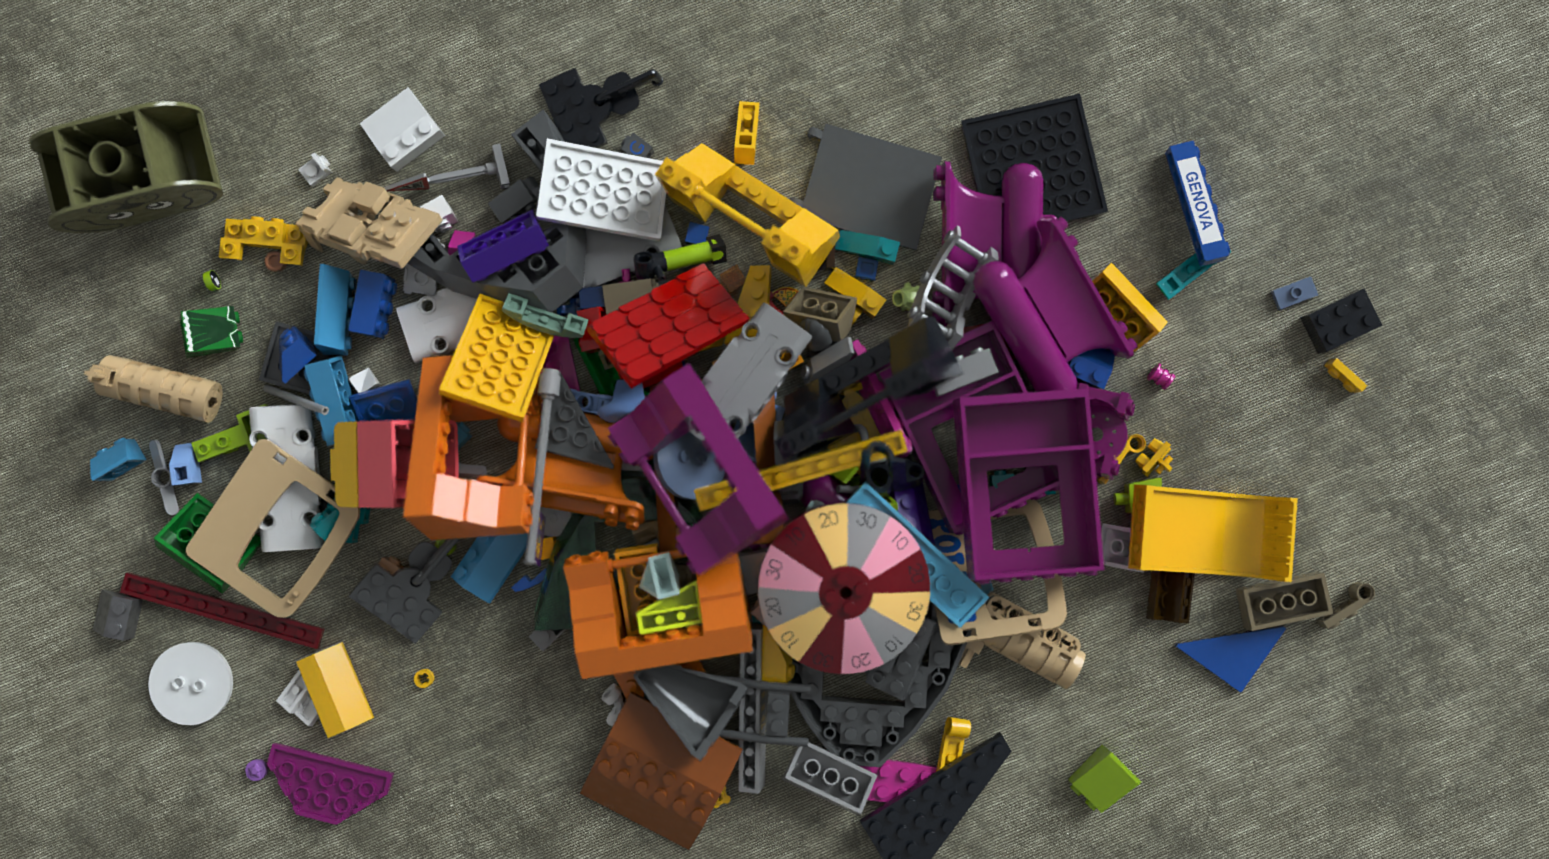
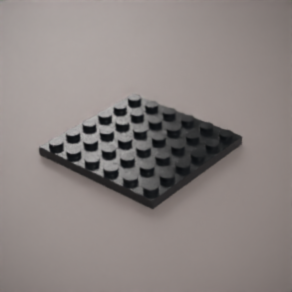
(1050, 137)

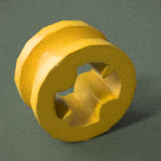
(418, 683)

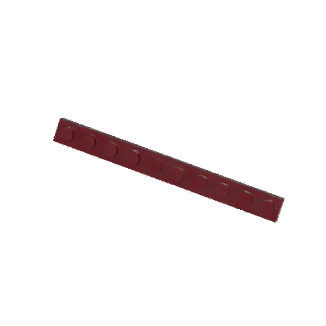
(222, 610)

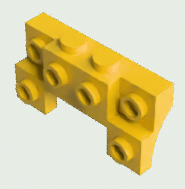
(263, 234)

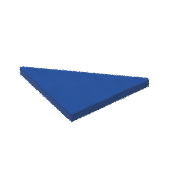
(1235, 655)

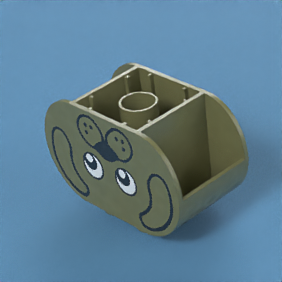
(127, 167)

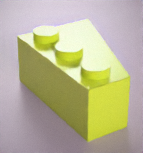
(671, 612)

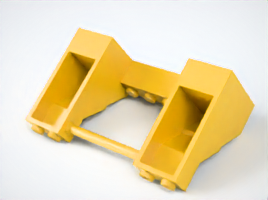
(703, 177)

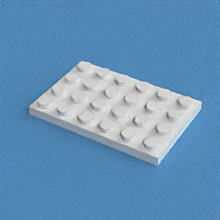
(601, 190)

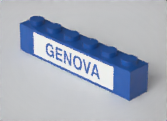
(1197, 203)

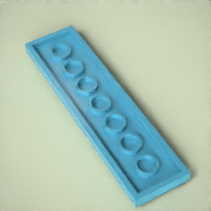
(949, 586)

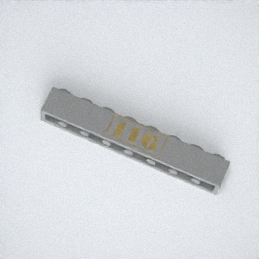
(752, 718)

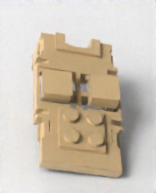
(389, 239)

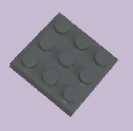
(270, 371)

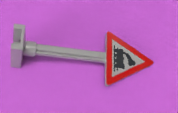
(421, 181)

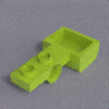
(227, 440)

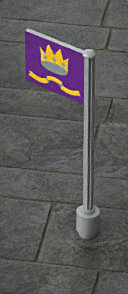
(548, 390)

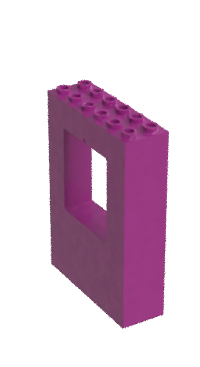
(928, 410)
(1029, 433)

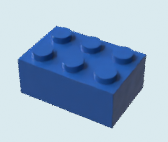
(372, 304)

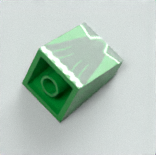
(210, 331)

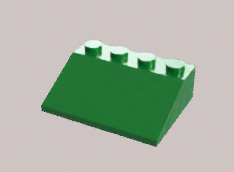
(181, 529)

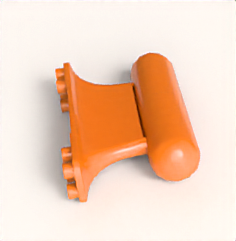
(572, 483)

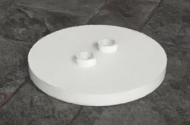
(190, 683)

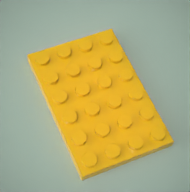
(496, 361)

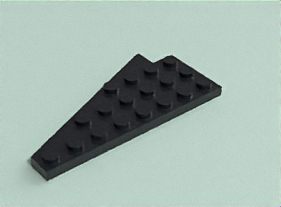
(927, 813)

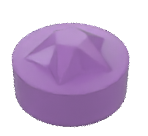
(256, 769)

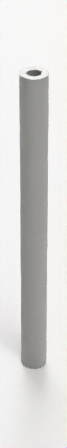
(296, 399)

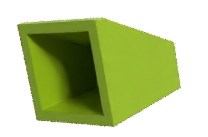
(1103, 780)

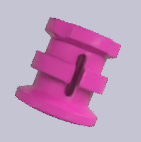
(1161, 376)

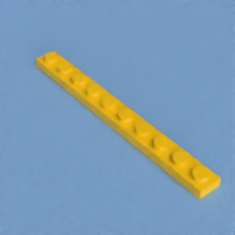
(805, 468)

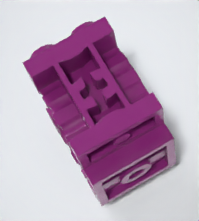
(1117, 408)

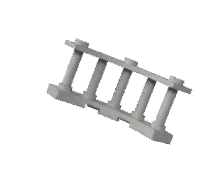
(962, 300)

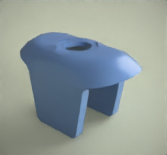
(622, 403)

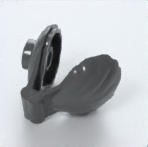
(821, 337)

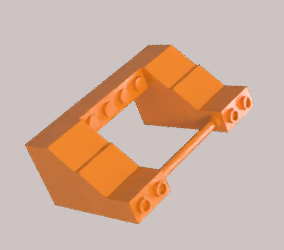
(450, 505)
(601, 628)

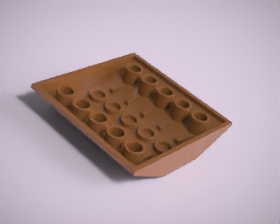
(654, 777)

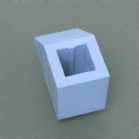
(184, 466)

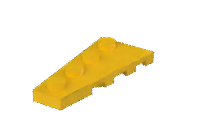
(753, 294)

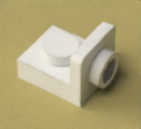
(315, 169)

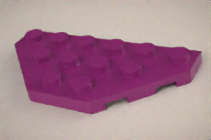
(325, 785)

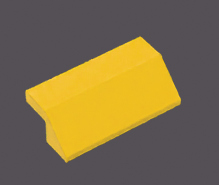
(335, 689)

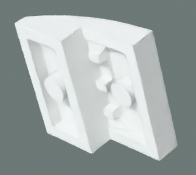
(297, 700)

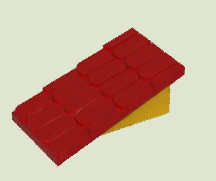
(667, 325)

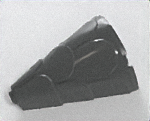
(692, 703)

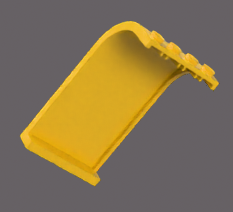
(1212, 533)

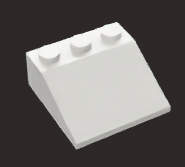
(402, 129)

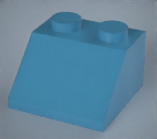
(116, 460)

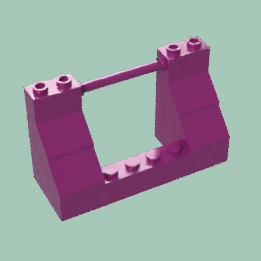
(666, 415)

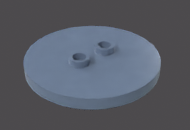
(686, 466)

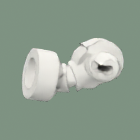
(613, 696)

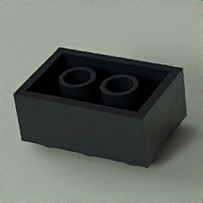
(1341, 321)

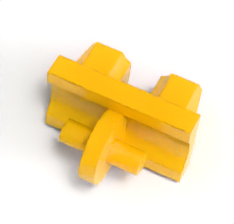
(1161, 450)

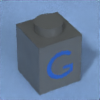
(636, 146)

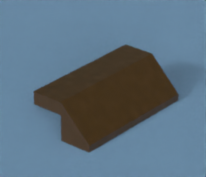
(1170, 596)

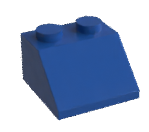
(294, 352)
(1093, 367)

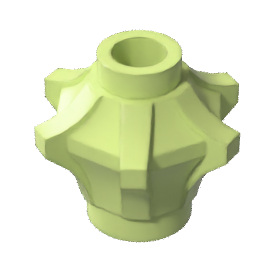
(905, 297)

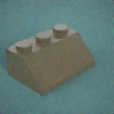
(827, 308)

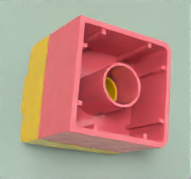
(374, 462)

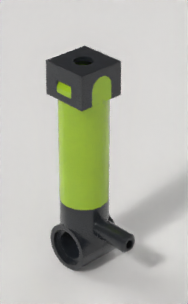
(649, 264)

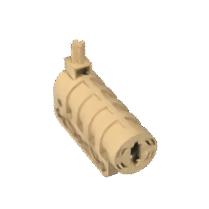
(156, 387)
(1033, 650)

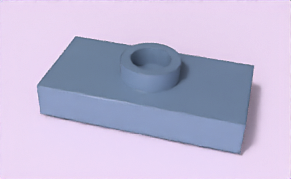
(1294, 293)

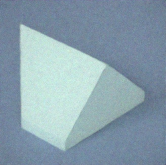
(660, 577)

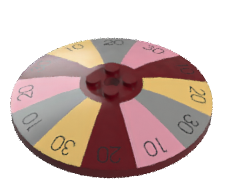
(838, 549)

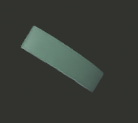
(542, 320)

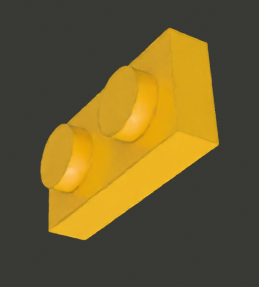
(1339, 371)

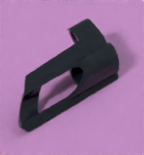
(892, 473)

